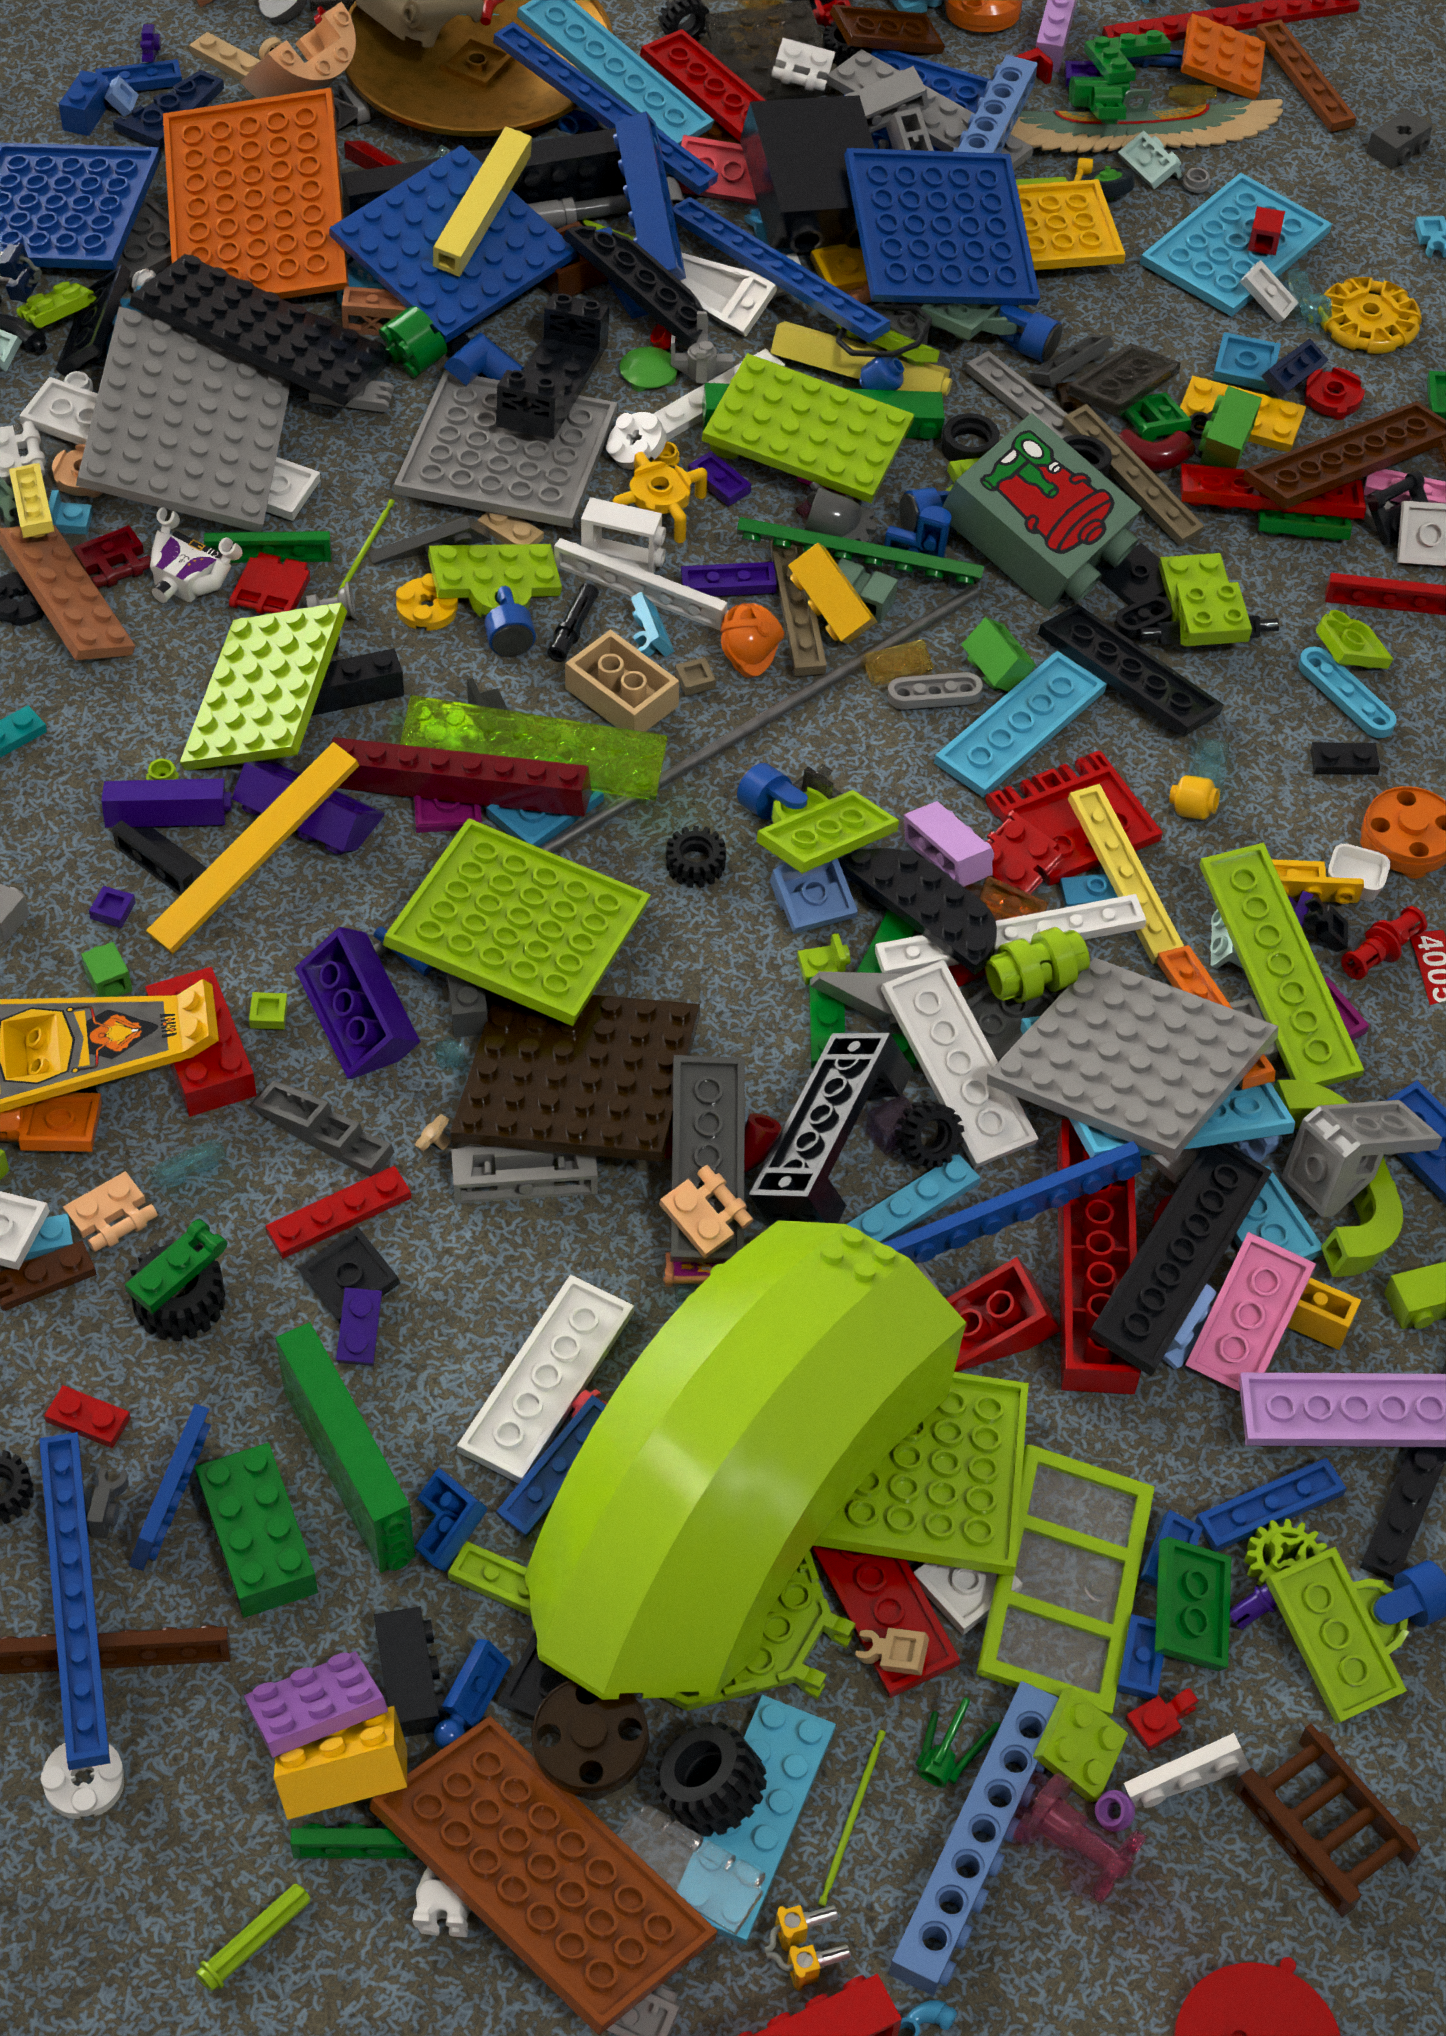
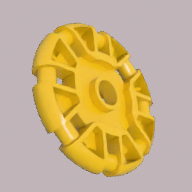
(1389, 313)

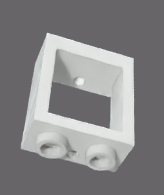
(626, 519)

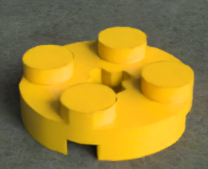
(413, 614)

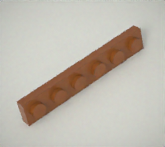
(1306, 76)

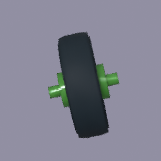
(1113, 181)

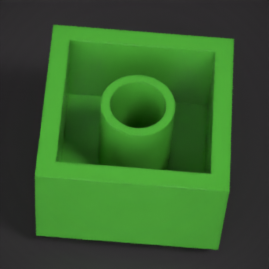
(1229, 428)

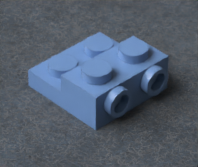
(813, 897)

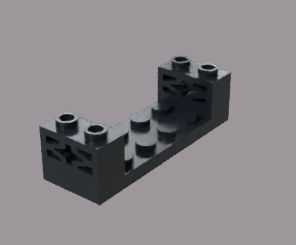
(558, 370)
(797, 1170)

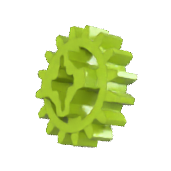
(1280, 1544)

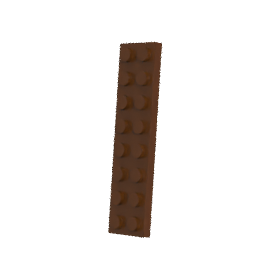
(1347, 455)

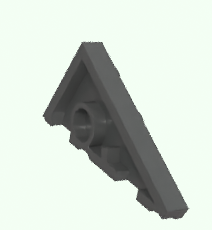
(458, 532)

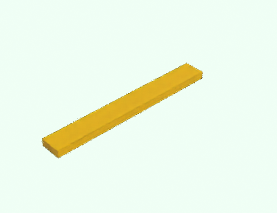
(252, 848)

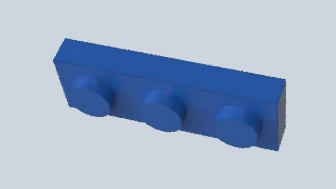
(146, 75)

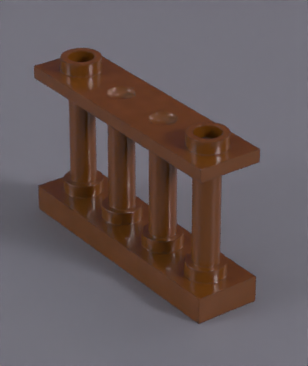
(1314, 1855)

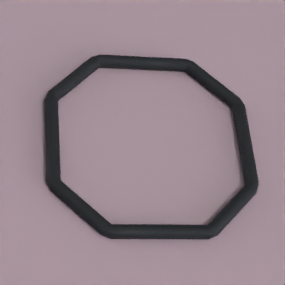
(843, 345)

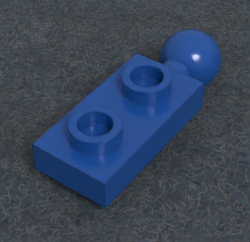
(471, 1692)

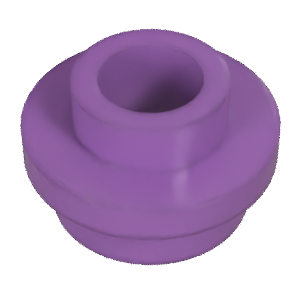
(1104, 1810)

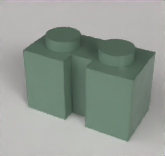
(875, 590)

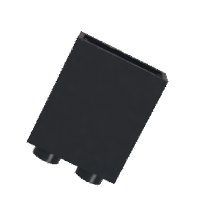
(801, 169)

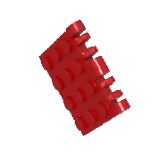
(1050, 811)

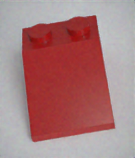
(1002, 1315)

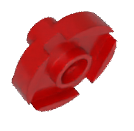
(1337, 406)

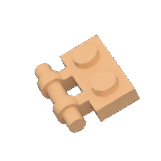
(104, 1205)
(698, 1219)

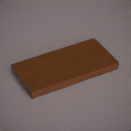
(887, 29)

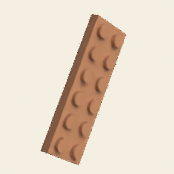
(66, 595)

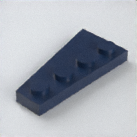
(147, 122)

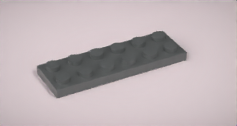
(709, 1132)

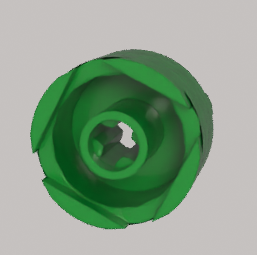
(413, 341)

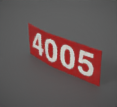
(1431, 957)

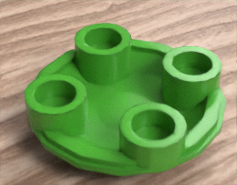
(648, 368)

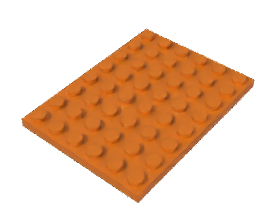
(259, 191)

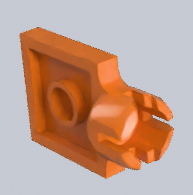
(54, 1124)

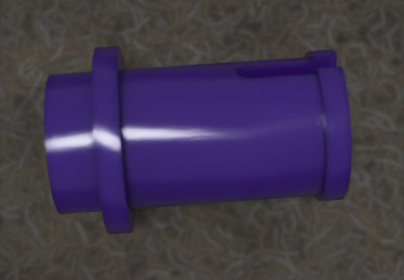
(1253, 1606)

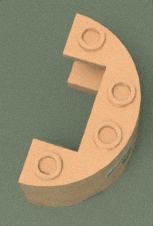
(326, 48)

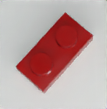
(87, 1416)

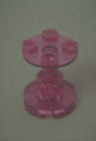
(1067, 1827)

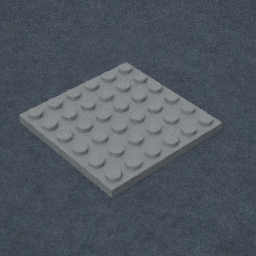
(487, 468)
(1133, 1057)

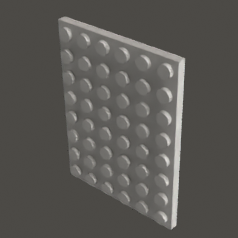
(184, 425)

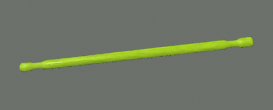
(355, 565)
(851, 1819)

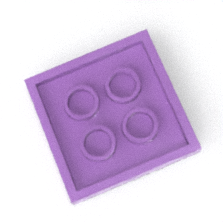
(314, 1703)

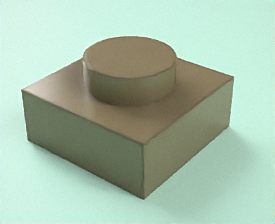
(695, 676)

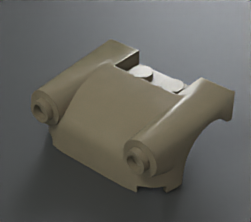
(419, 18)

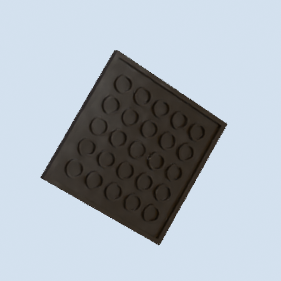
(580, 1085)

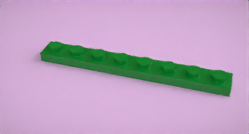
(873, 554)

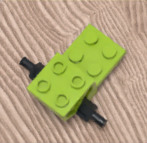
(1204, 605)

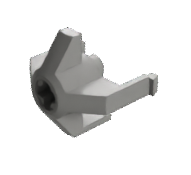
(701, 360)

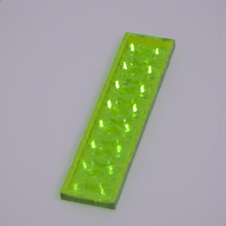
(617, 758)

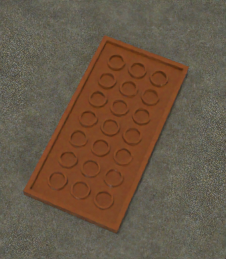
(544, 1874)

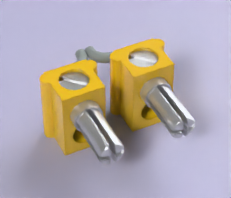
(803, 1962)

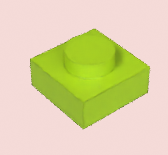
(268, 1010)

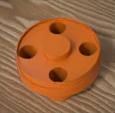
(983, 14)
(1408, 829)

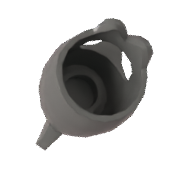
(839, 515)

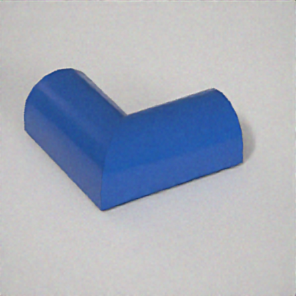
(480, 356)
(930, 535)
(455, 1519)

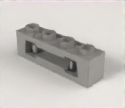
(520, 1174)

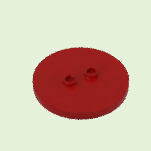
(1254, 2002)

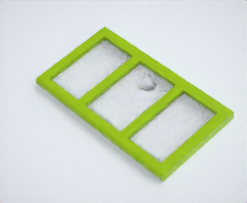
(1073, 1580)

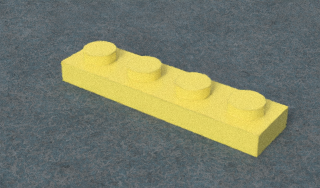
(31, 501)

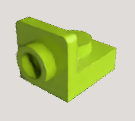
(824, 959)

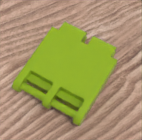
(56, 304)

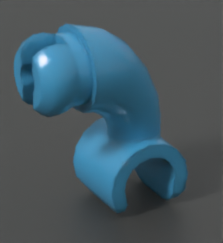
(929, 2012)

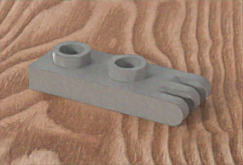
(372, 397)

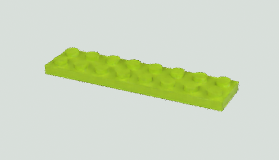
(1281, 966)

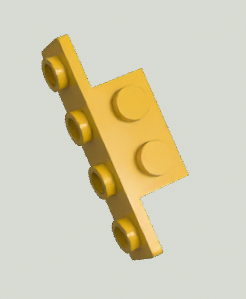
(1311, 878)

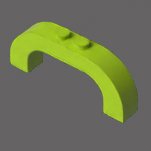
(1379, 1207)

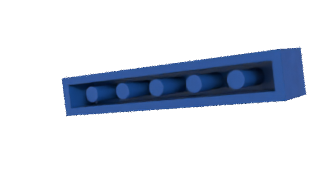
(648, 191)

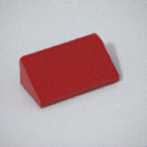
(367, 155)

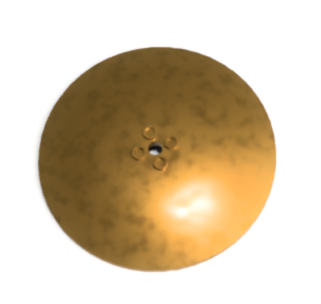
(445, 84)

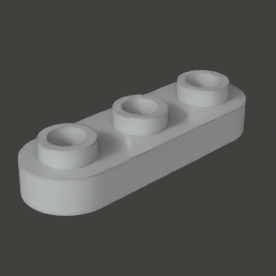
(934, 690)

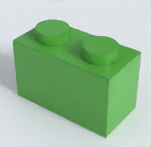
(997, 655)

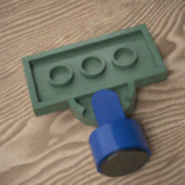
(966, 320)

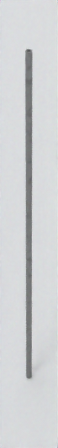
(752, 725)

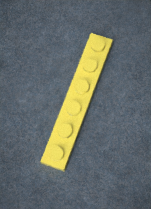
(1124, 867)

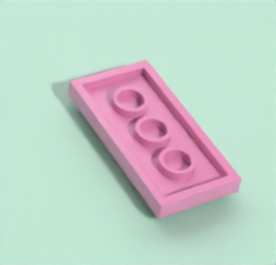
(1250, 1311)

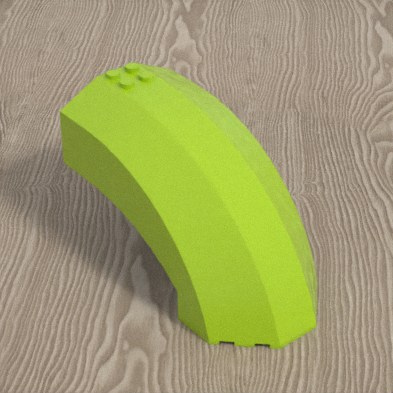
(733, 1457)

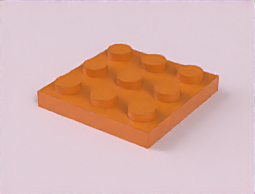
(1223, 56)

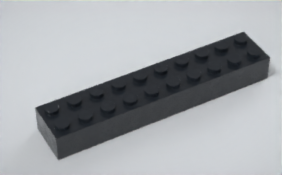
(558, 168)

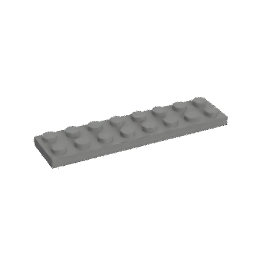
(943, 118)

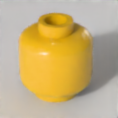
(1195, 797)

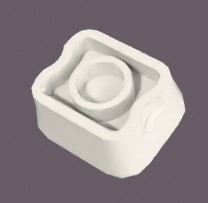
(1361, 863)

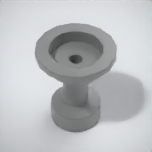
(345, 596)

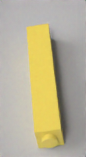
(482, 201)
(822, 351)

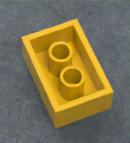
(343, 1766)

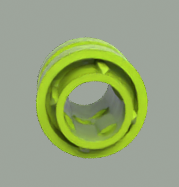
(1024, 969)

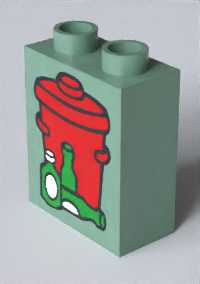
(1043, 513)

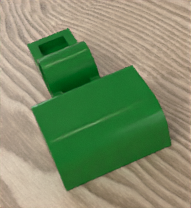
(1100, 97)

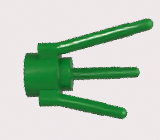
(938, 1764)

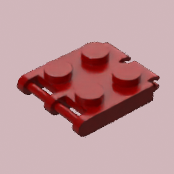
(270, 584)
(1021, 853)

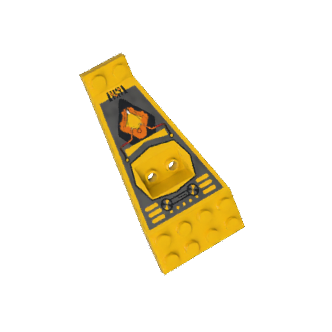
(87, 1041)

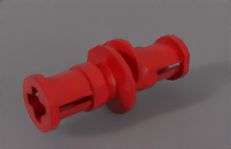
(1384, 942)

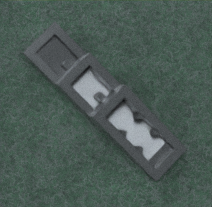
(323, 1129)

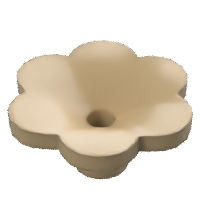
(434, 1134)

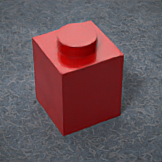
(1266, 230)

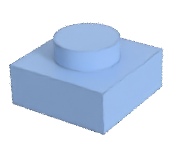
(121, 96)

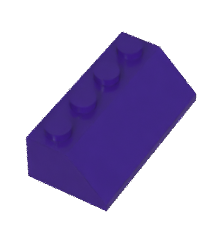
(338, 821)
(356, 1003)

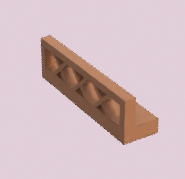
(372, 306)

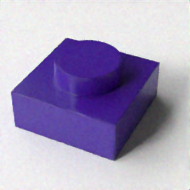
(112, 906)

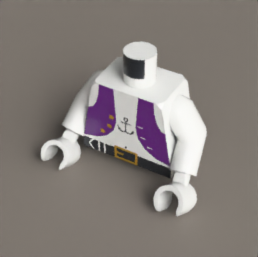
(185, 565)

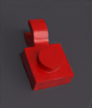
(1158, 1721)

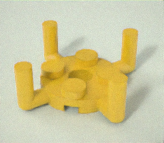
(668, 500)

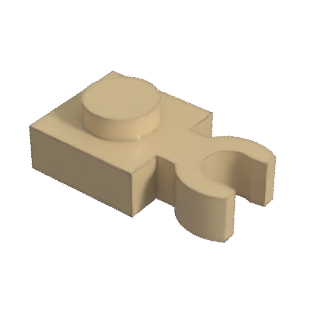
(899, 1652)

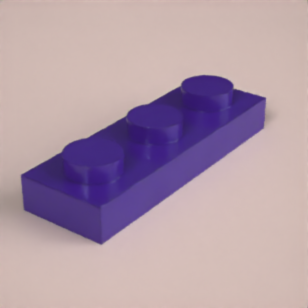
(731, 578)

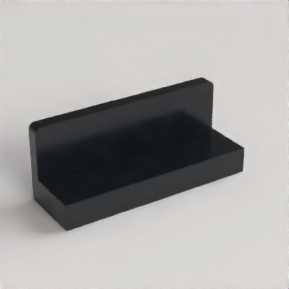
(157, 856)

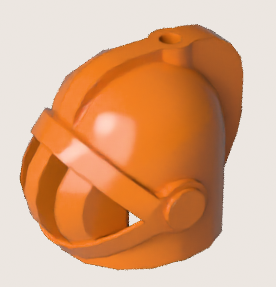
(750, 638)

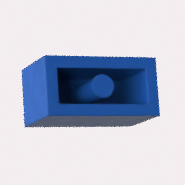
(84, 103)

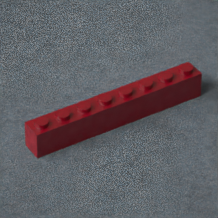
(468, 777)

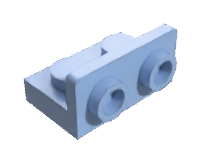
(1190, 1329)

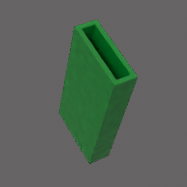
(346, 1448)

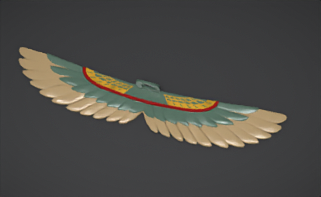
(1172, 126)

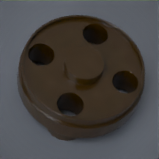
(589, 1740)

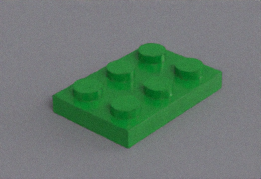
(1193, 1604)

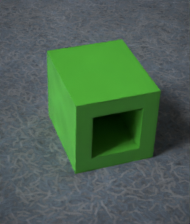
(106, 971)

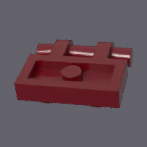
(110, 550)

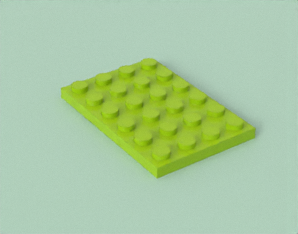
(808, 428)
(264, 687)

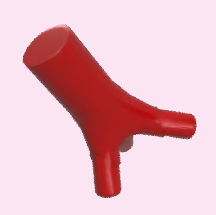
(487, 11)

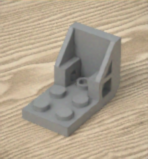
(1343, 1148)

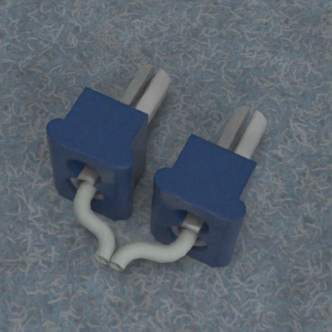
(18, 280)

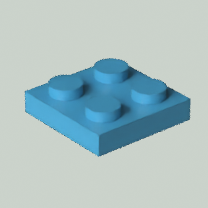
(1245, 360)

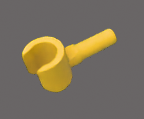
(1084, 167)

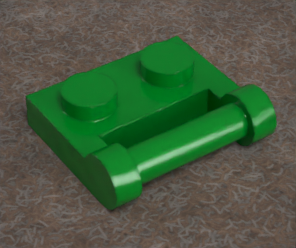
(1162, 412)

